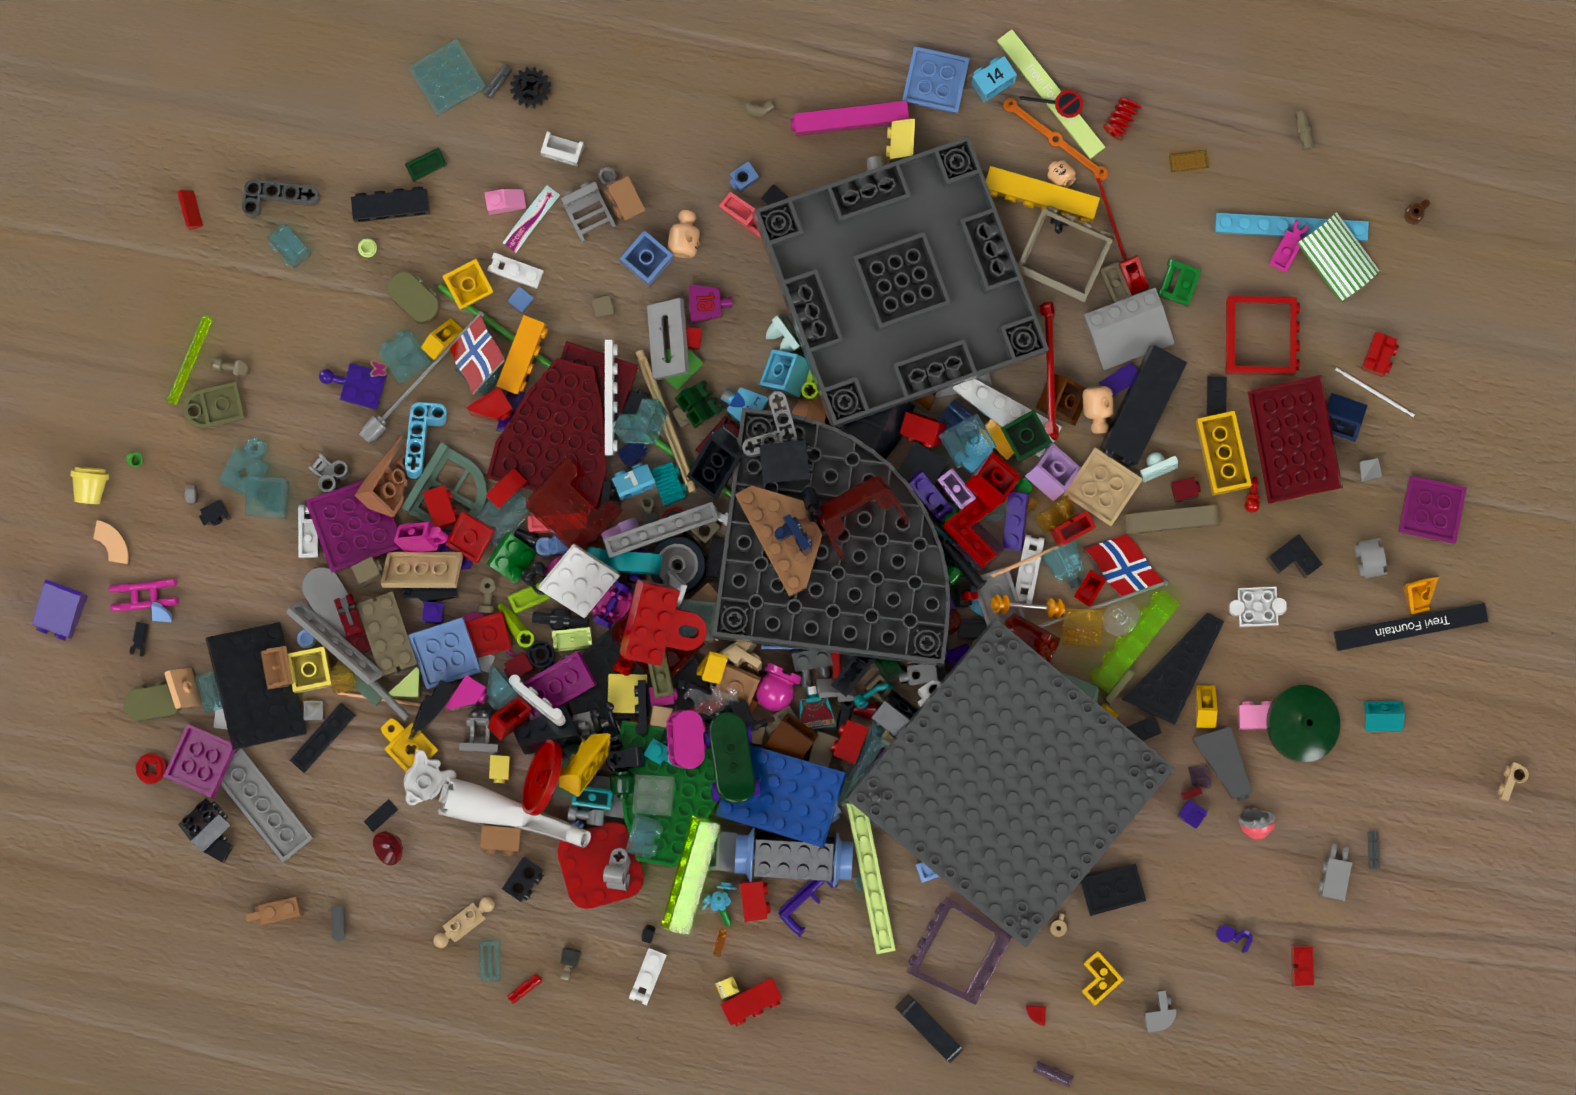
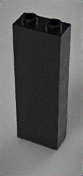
(1143, 405)

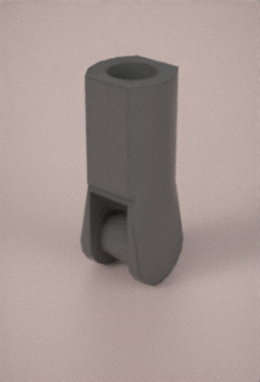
(338, 922)

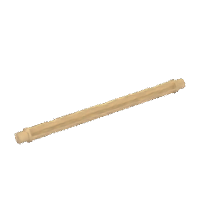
(668, 425)

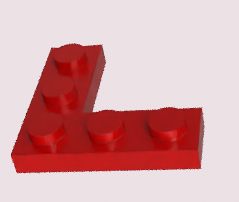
(961, 530)

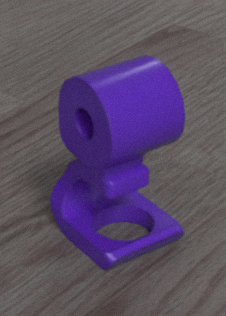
(1227, 933)

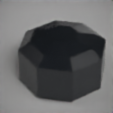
(648, 933)

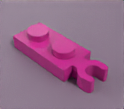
(1287, 248)

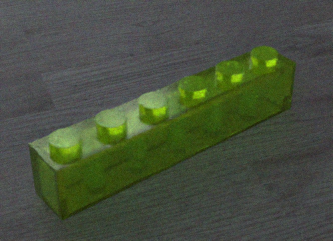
(1134, 642)
(690, 875)

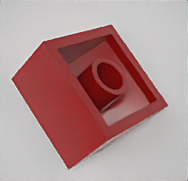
(993, 481)

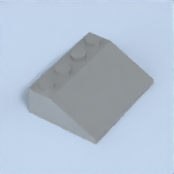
(1128, 328)

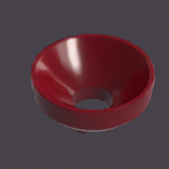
(388, 847)

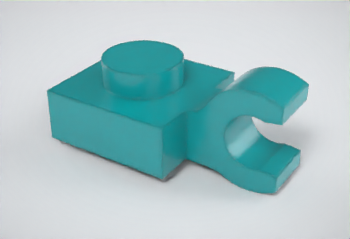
(657, 752)

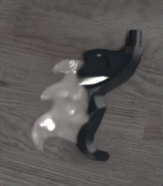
(711, 705)

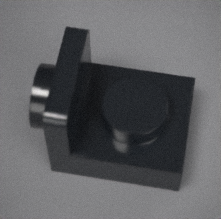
(608, 493)

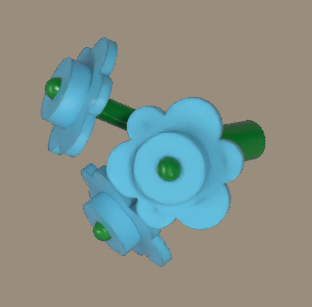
(720, 901)

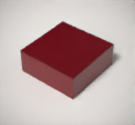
(1191, 793)

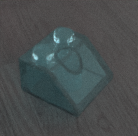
(967, 441)
(267, 497)
(499, 690)
(643, 837)

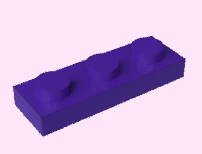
(1015, 520)

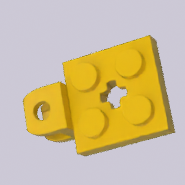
(399, 741)

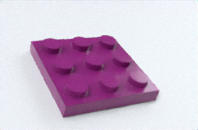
(1432, 509)
(200, 761)

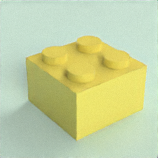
(310, 669)

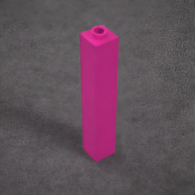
(849, 118)

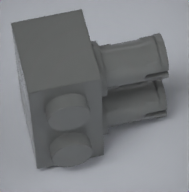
(807, 659)

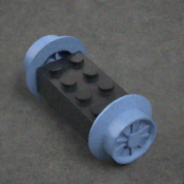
(792, 859)

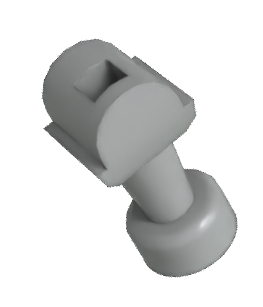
(593, 817)

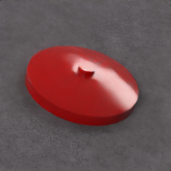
(542, 778)

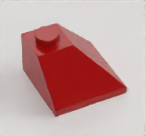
(492, 406)

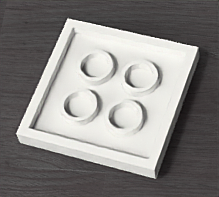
(579, 580)

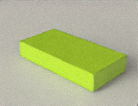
(526, 599)

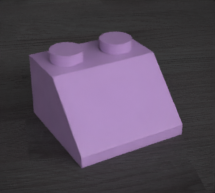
(1053, 472)

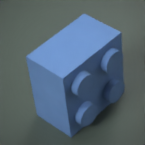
(646, 258)

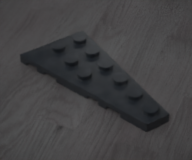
(1172, 679)

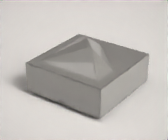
(313, 710)

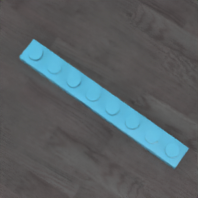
(1278, 225)

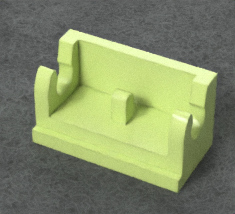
(572, 639)

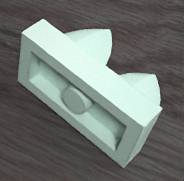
(782, 327)

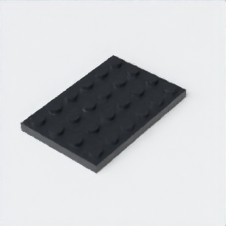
(249, 708)

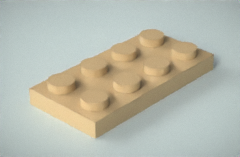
(421, 570)

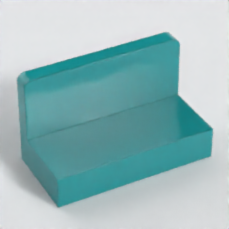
(1384, 716)

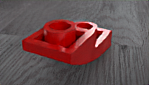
(506, 488)

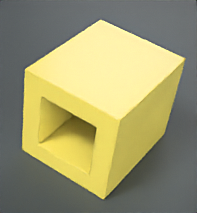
(499, 768)

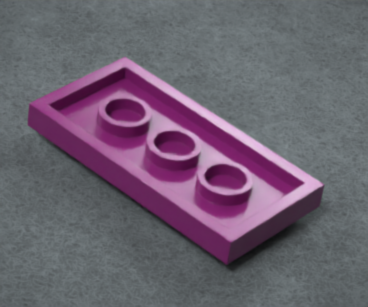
(561, 682)

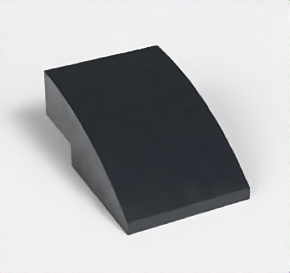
(430, 708)

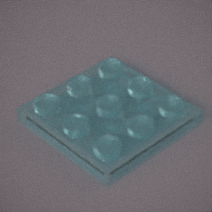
(447, 77)

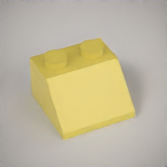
(901, 139)

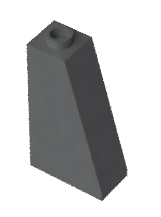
(1225, 761)

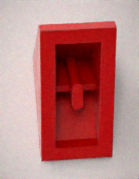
(1090, 588)

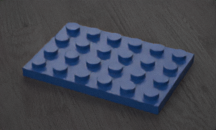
(794, 798)

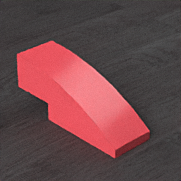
(740, 212)

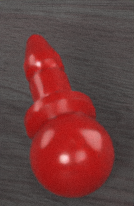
(1252, 503)

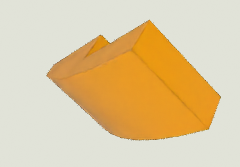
(1003, 447)

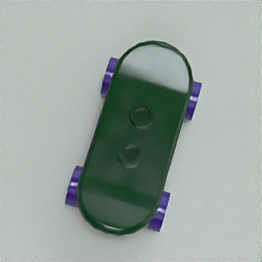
(731, 759)

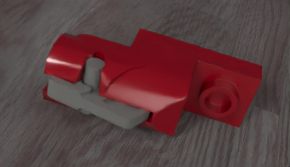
(352, 623)

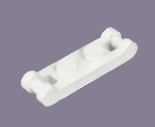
(1028, 572)
(541, 705)

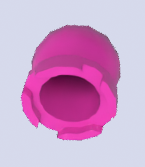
(776, 688)

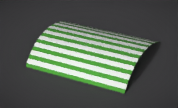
(1339, 257)

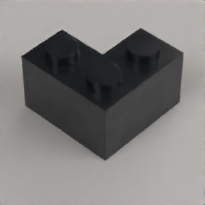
(1295, 552)

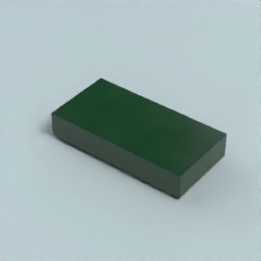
(426, 164)

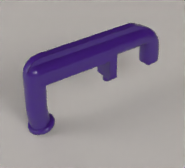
(798, 899)

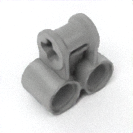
(327, 472)
(616, 872)

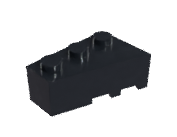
(539, 730)

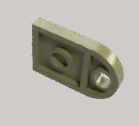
(216, 406)

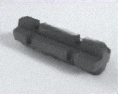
(497, 81)
(1373, 850)

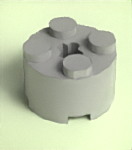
(1371, 557)

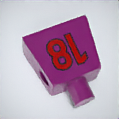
(706, 303)

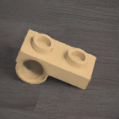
(1506, 789)

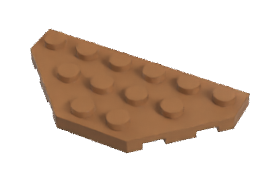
(766, 514)

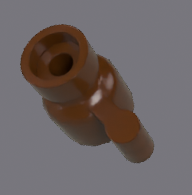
(1415, 212)

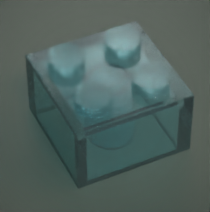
(705, 610)

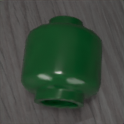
(622, 783)

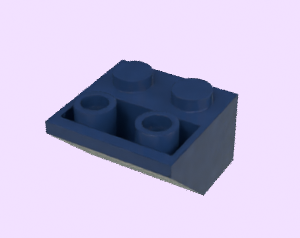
(1345, 416)

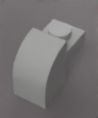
(1163, 1018)

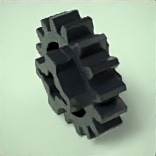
(525, 92)

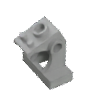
(482, 717)

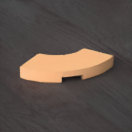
(113, 542)

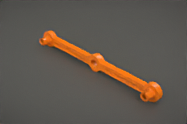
(1010, 106)

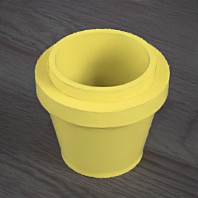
(88, 484)

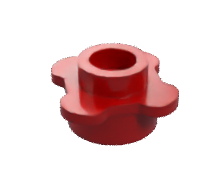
(624, 666)

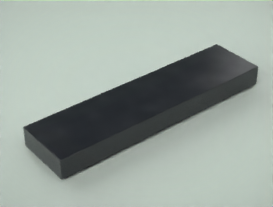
(322, 738)

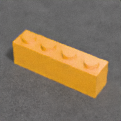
(521, 355)

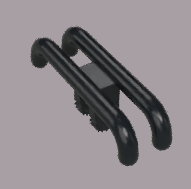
(612, 729)

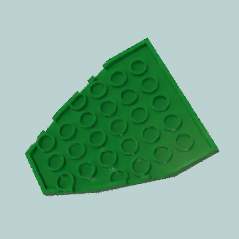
(691, 794)

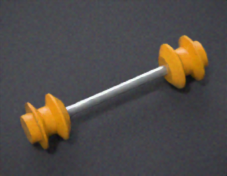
(1051, 607)

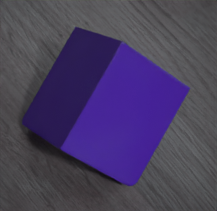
(1192, 814)

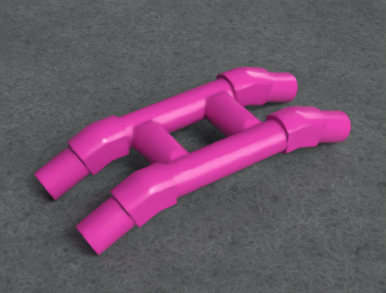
(133, 589)

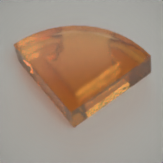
(720, 943)

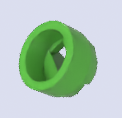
(134, 459)

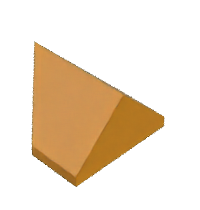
(1420, 594)

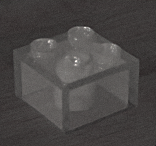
(653, 795)

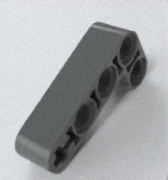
(280, 197)

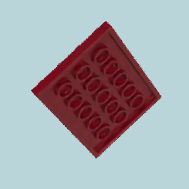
(1295, 439)

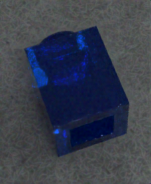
(632, 454)

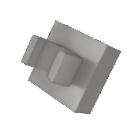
(583, 723)

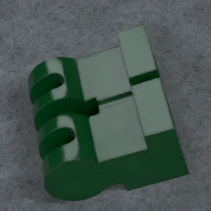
(692, 399)

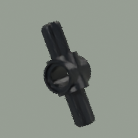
(560, 619)

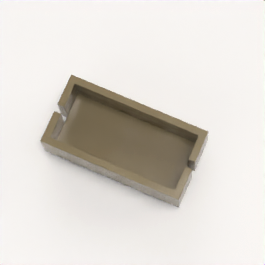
(387, 634)

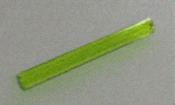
(189, 360)

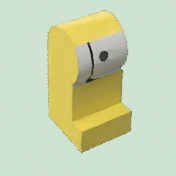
(727, 987)

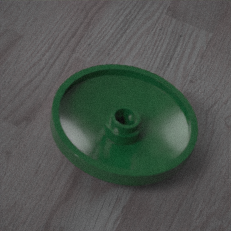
(1288, 724)

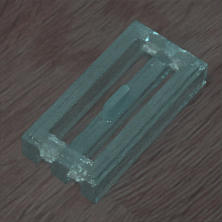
(497, 961)

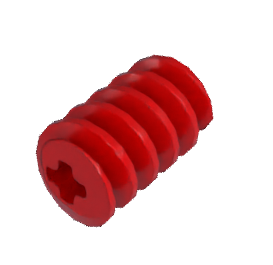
(1121, 117)

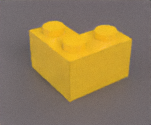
(1105, 978)

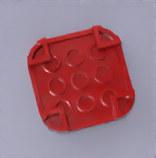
(585, 867)

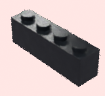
(390, 205)

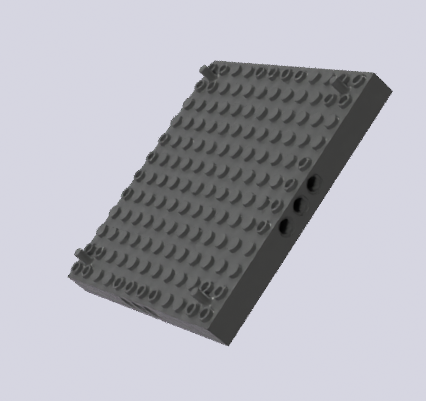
(900, 282)
(1009, 782)

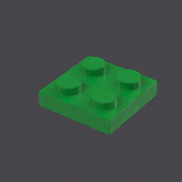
(511, 557)

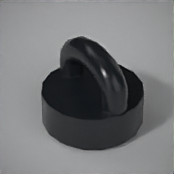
(1058, 225)

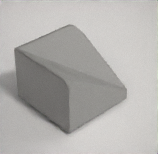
(1369, 469)

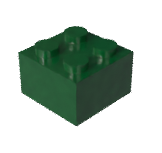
(1026, 436)

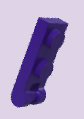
(930, 496)

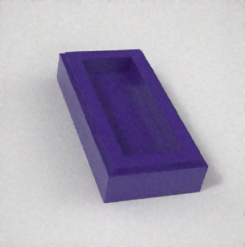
(1120, 379)

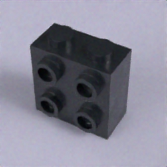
(204, 824)

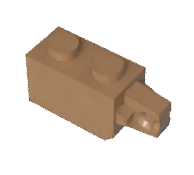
(276, 911)

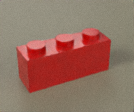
(751, 1002)

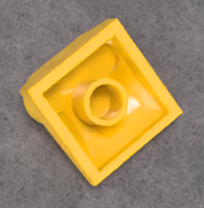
(467, 284)

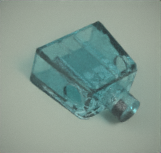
(1065, 563)

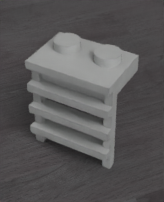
(582, 199)

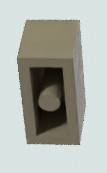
(368, 571)

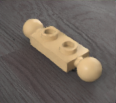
(463, 922)

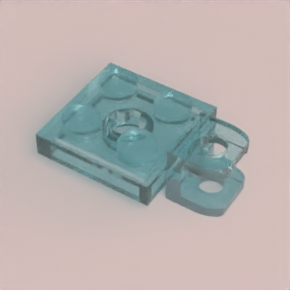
(248, 459)

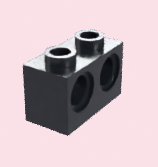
(519, 877)

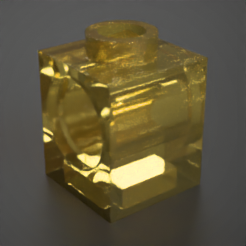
(342, 679)

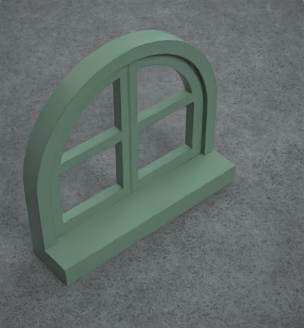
(428, 478)

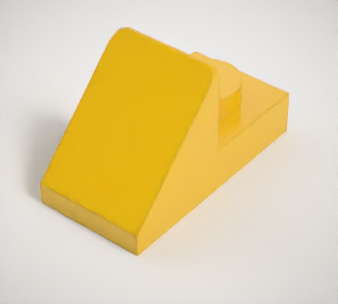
(712, 667)

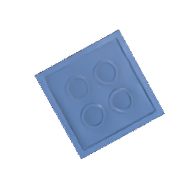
(935, 80)
(444, 652)

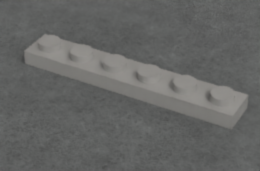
(660, 529)
(334, 642)

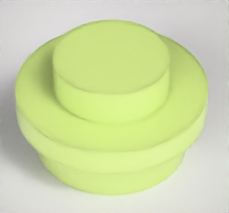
(367, 248)

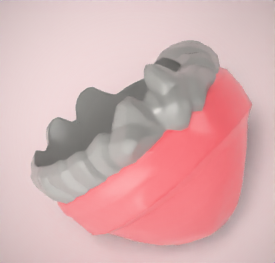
(1256, 823)

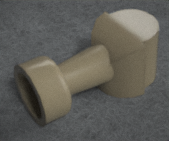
(238, 368)
(487, 588)

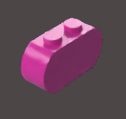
(685, 739)

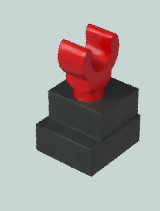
(963, 597)

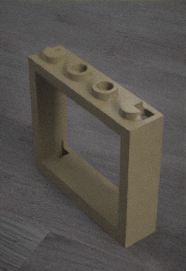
(1052, 281)

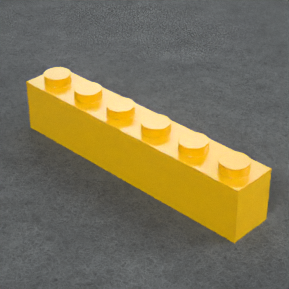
(1040, 194)

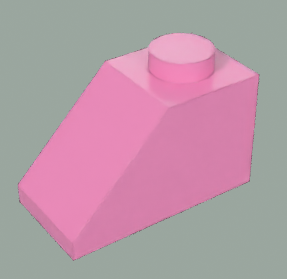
(505, 200)

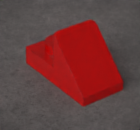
(1134, 275)

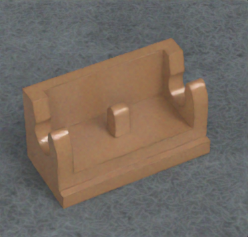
(276, 667)

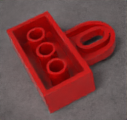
(656, 624)

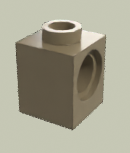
(714, 528)

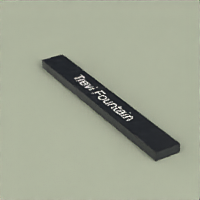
(1410, 627)

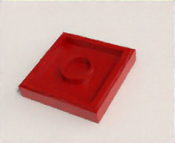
(470, 537)
(489, 634)

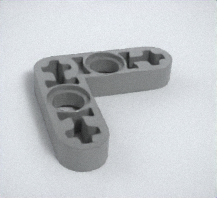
(776, 435)

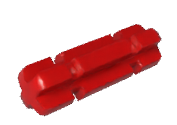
(524, 988)

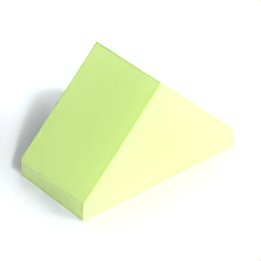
(409, 686)

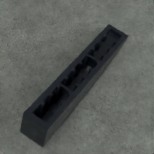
(852, 674)

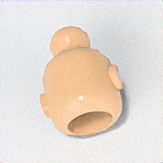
(684, 237)
(1098, 406)

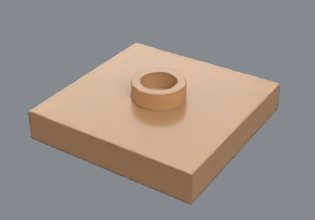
(183, 688)

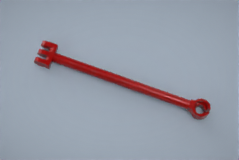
(1048, 311)

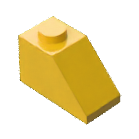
(441, 338)
(1206, 706)

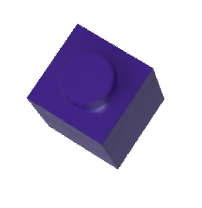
(433, 612)

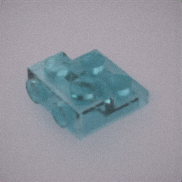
(404, 356)

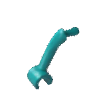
(860, 700)

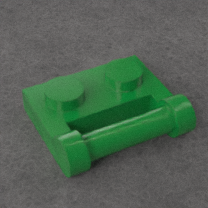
(1185, 284)

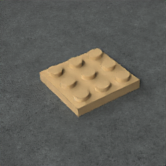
(1102, 487)

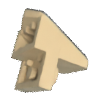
(741, 656)

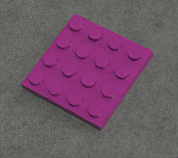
(350, 529)

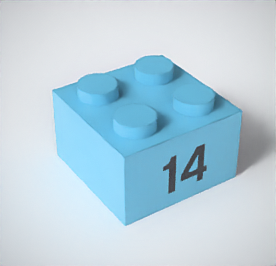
(993, 79)

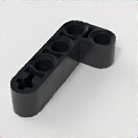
(928, 1028)

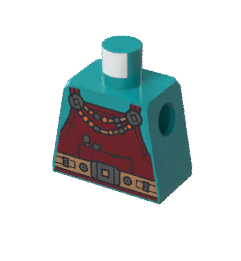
(816, 711)

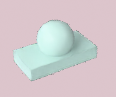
(1158, 466)

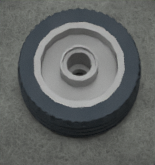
(687, 554)

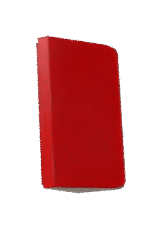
(190, 209)

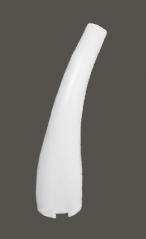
(482, 805)

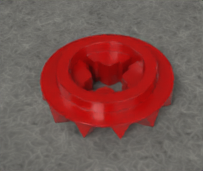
(141, 768)

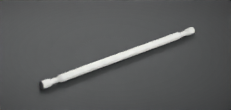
(1375, 392)

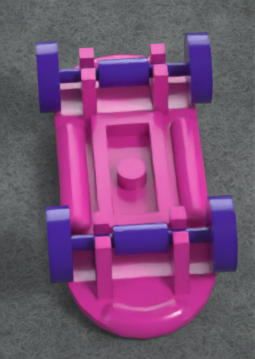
(613, 603)

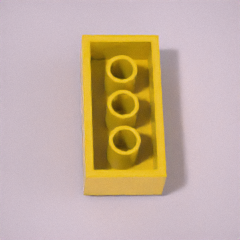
(1223, 453)

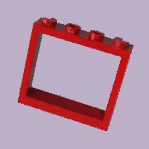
(1294, 364)

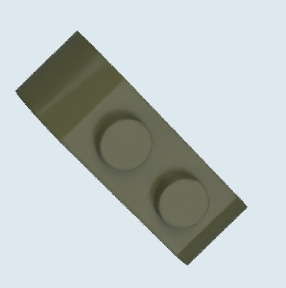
(413, 297)
(150, 703)

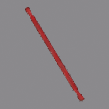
(1111, 219)

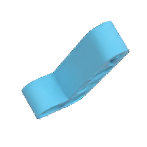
(419, 440)

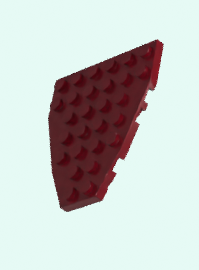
(556, 422)

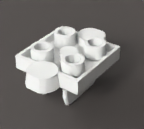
(1257, 607)

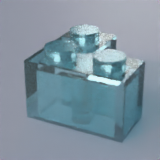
(644, 425)

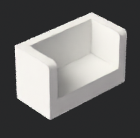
(562, 149)

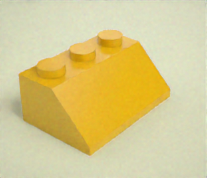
(585, 763)

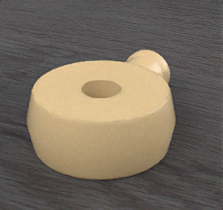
(1058, 922)

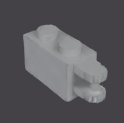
(1335, 875)

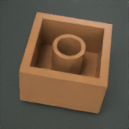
(624, 197)

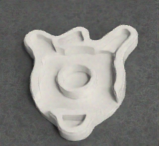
(425, 779)

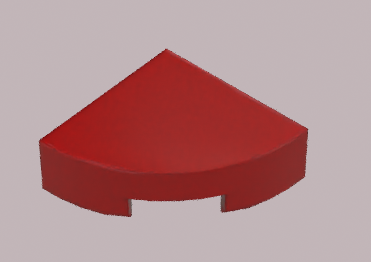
(1036, 1014)

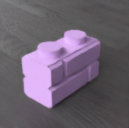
(956, 489)

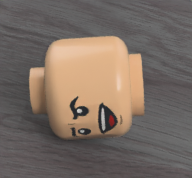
(1061, 174)

